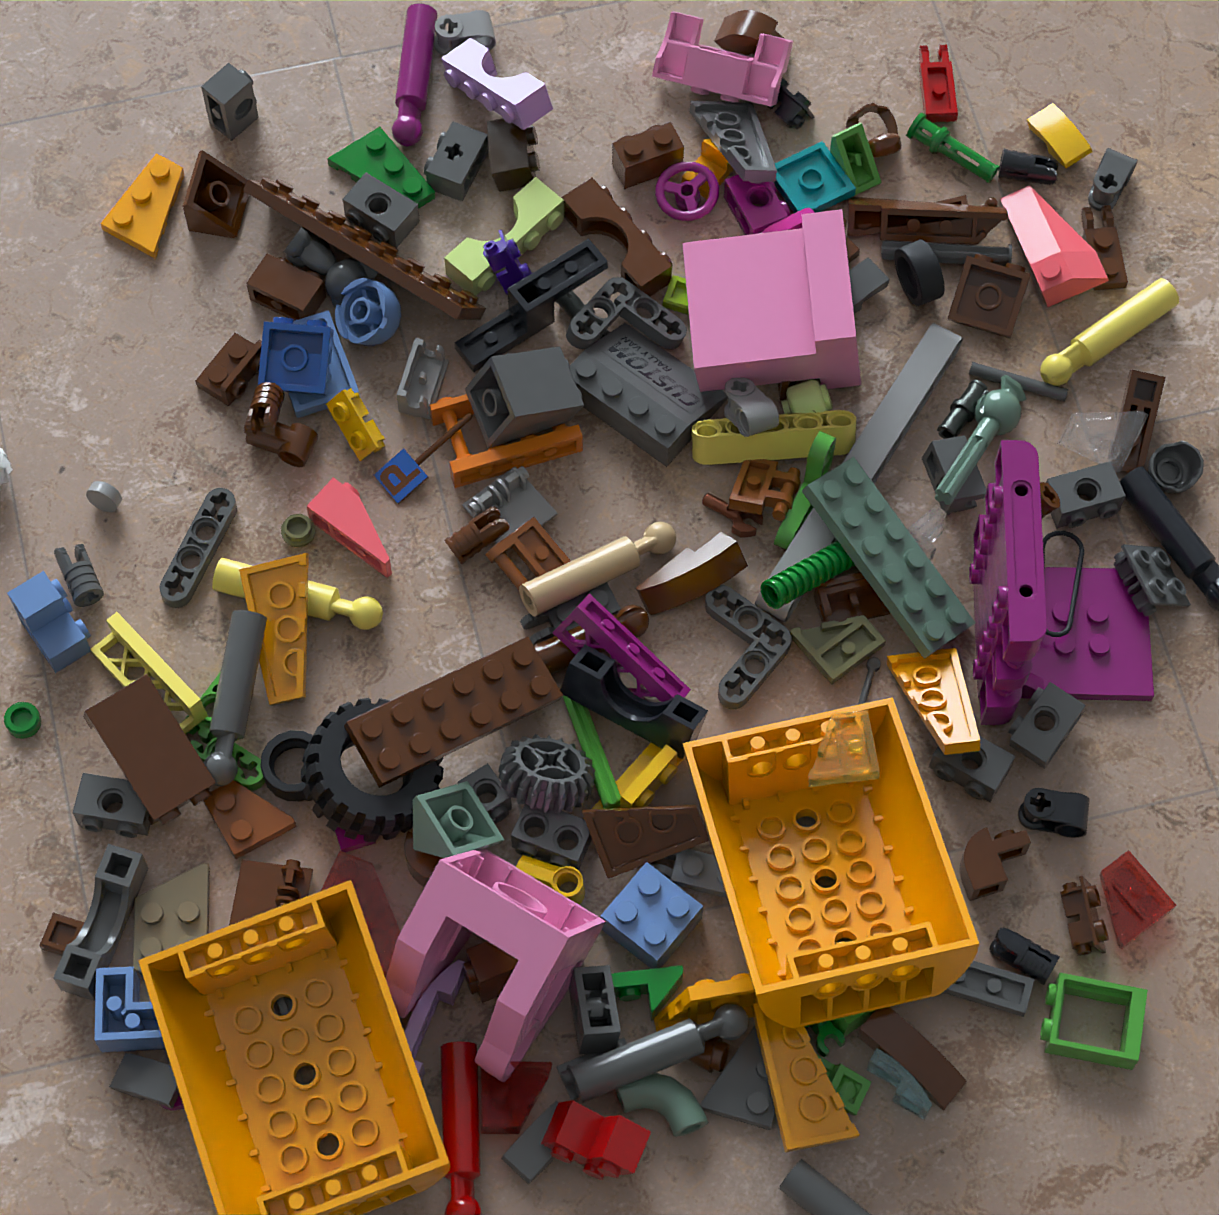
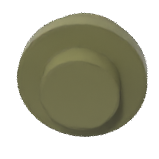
(298, 530)

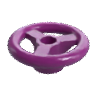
(687, 204)

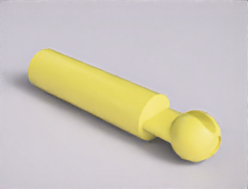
(1110, 332)
(323, 600)

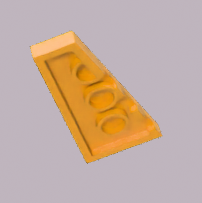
(939, 697)
(802, 1094)

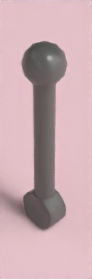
(873, 665)

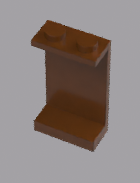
(151, 750)

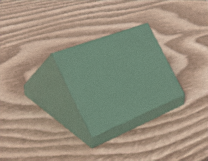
(452, 822)

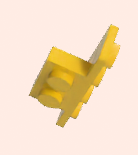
(645, 776)

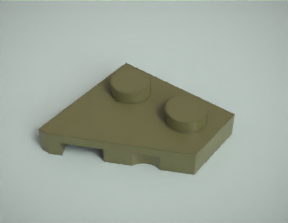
(839, 646)

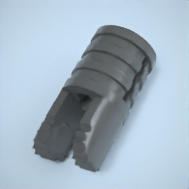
(79, 576)

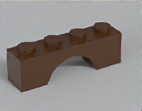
(593, 211)

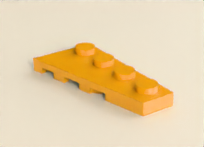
(281, 594)

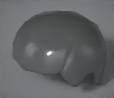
(1176, 466)

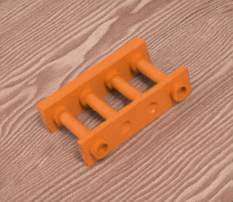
(500, 459)

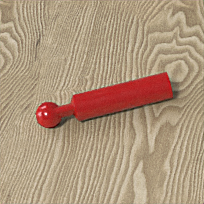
(461, 1124)

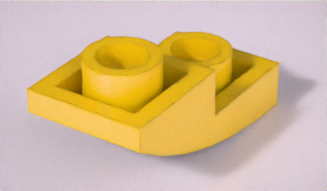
(1060, 135)

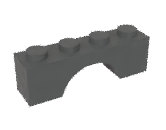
(113, 899)

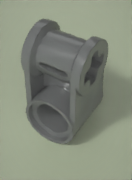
(1111, 179)

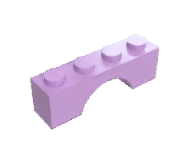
(515, 98)

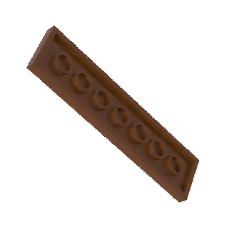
(359, 245)

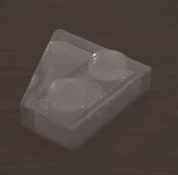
(1103, 435)

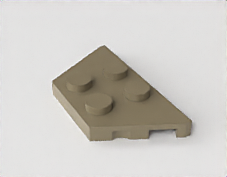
(171, 913)

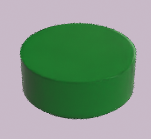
(22, 720)

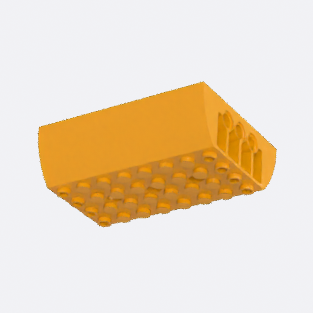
(870, 836)
(241, 1063)

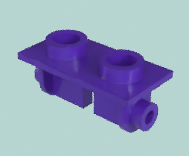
(505, 255)

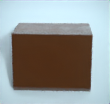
(215, 198)

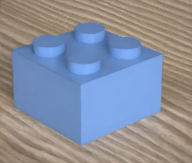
(651, 917)

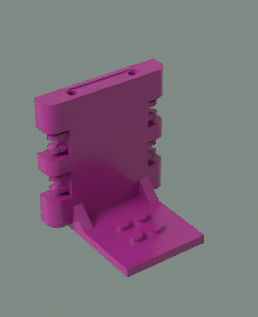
(1018, 600)

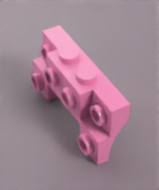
(718, 70)

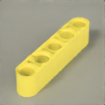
(722, 443)

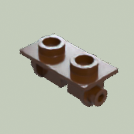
(1082, 902)

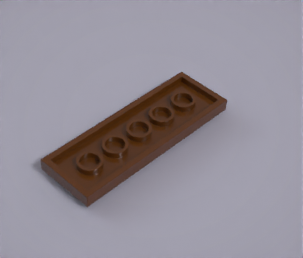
(452, 711)

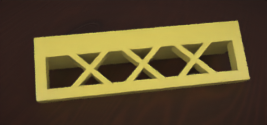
(154, 666)

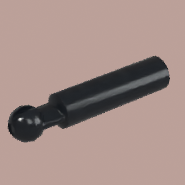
(1173, 532)

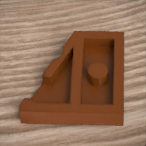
(246, 818)

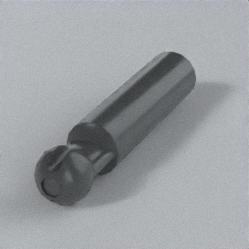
(235, 692)
(655, 1052)
(817, 1193)

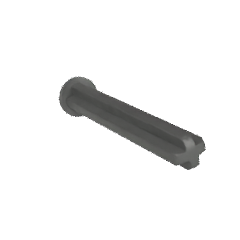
(953, 252)

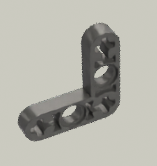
(625, 307)
(758, 648)

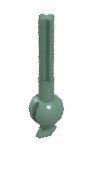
(996, 415)

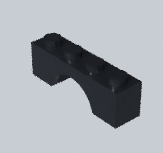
(597, 686)

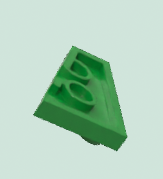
(384, 161)

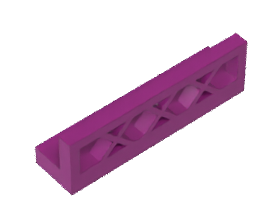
(623, 648)

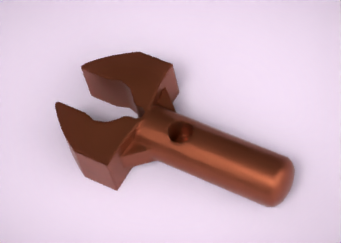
(739, 527)

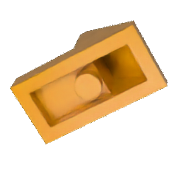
(713, 160)

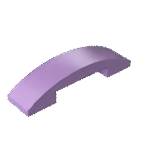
(443, 988)

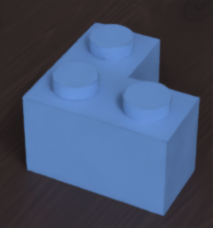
(46, 617)
(120, 1017)

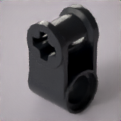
(1057, 812)

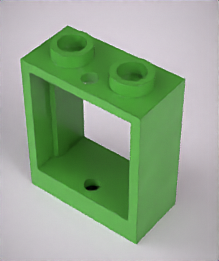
(1131, 997)

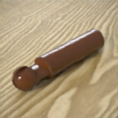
(558, 656)

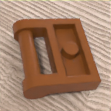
(533, 547)

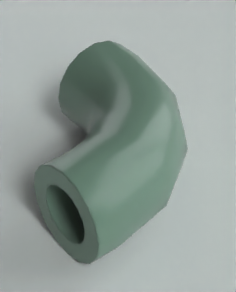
(668, 1098)

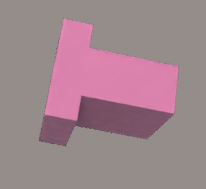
(773, 306)

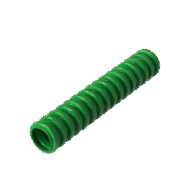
(805, 575)

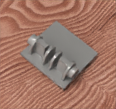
(514, 499)

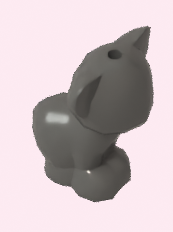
(315, 253)

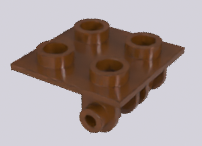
(267, 887)

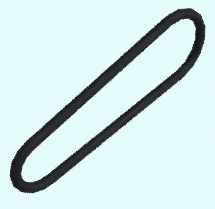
(1076, 581)

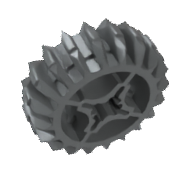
(546, 774)

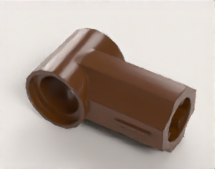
(290, 443)

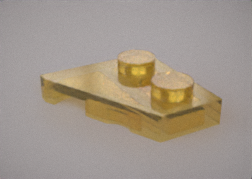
(846, 751)

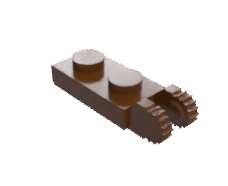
(1107, 246)

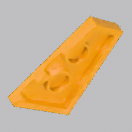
(144, 208)

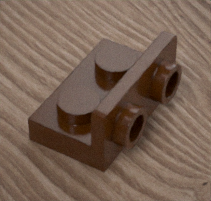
(231, 369)

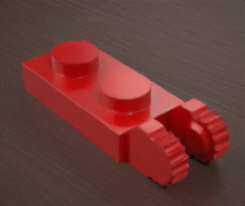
(937, 86)

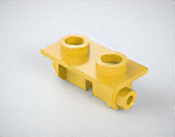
(348, 412)

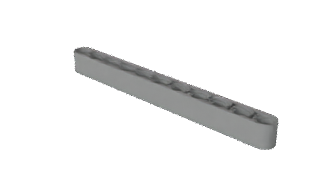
(878, 440)

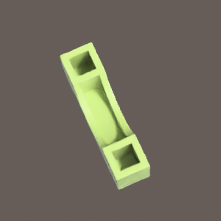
(536, 213)

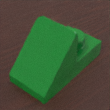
(656, 983)

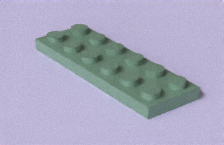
(888, 557)

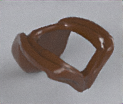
(885, 143)

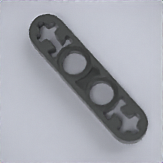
(202, 548)

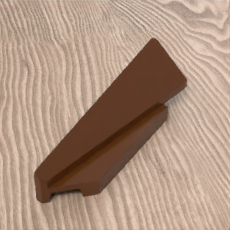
(922, 220)

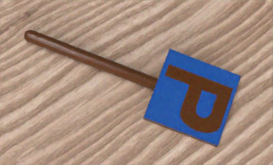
(403, 474)

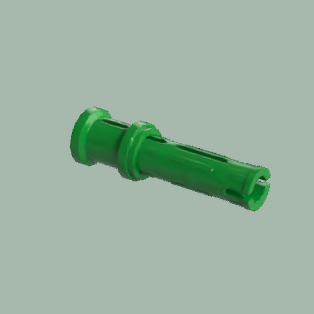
(940, 136)

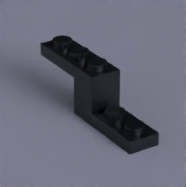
(531, 304)

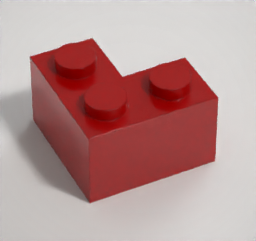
(599, 1143)

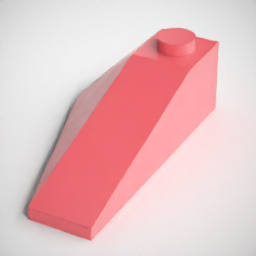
(1054, 250)

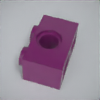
(743, 196)

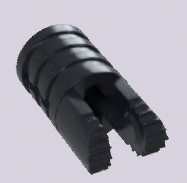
(1028, 167)
(1023, 954)

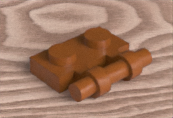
(754, 486)

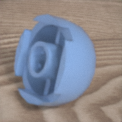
(368, 313)

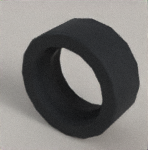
(919, 272)
(273, 749)

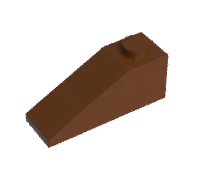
(1142, 394)

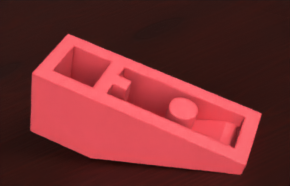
(344, 518)

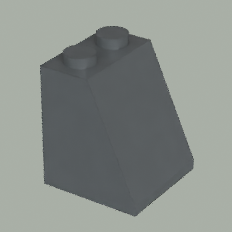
(523, 394)

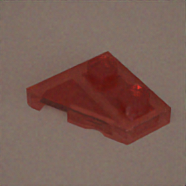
(1132, 898)
(509, 1103)

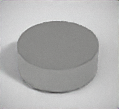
(104, 496)

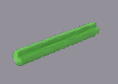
(592, 746)

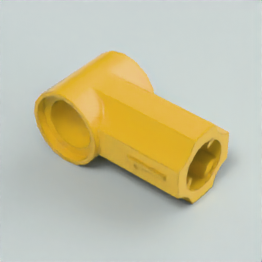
(554, 876)

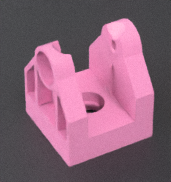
(515, 914)

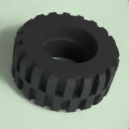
(343, 802)

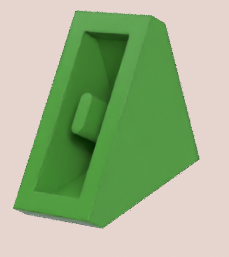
(855, 157)

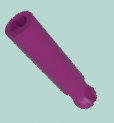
(414, 73)

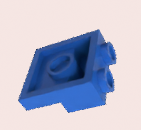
(296, 355)

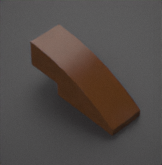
(692, 574)
(915, 1053)

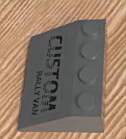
(643, 392)

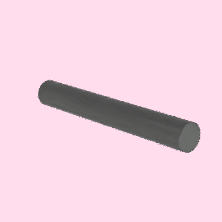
(1027, 384)

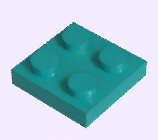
(812, 179)

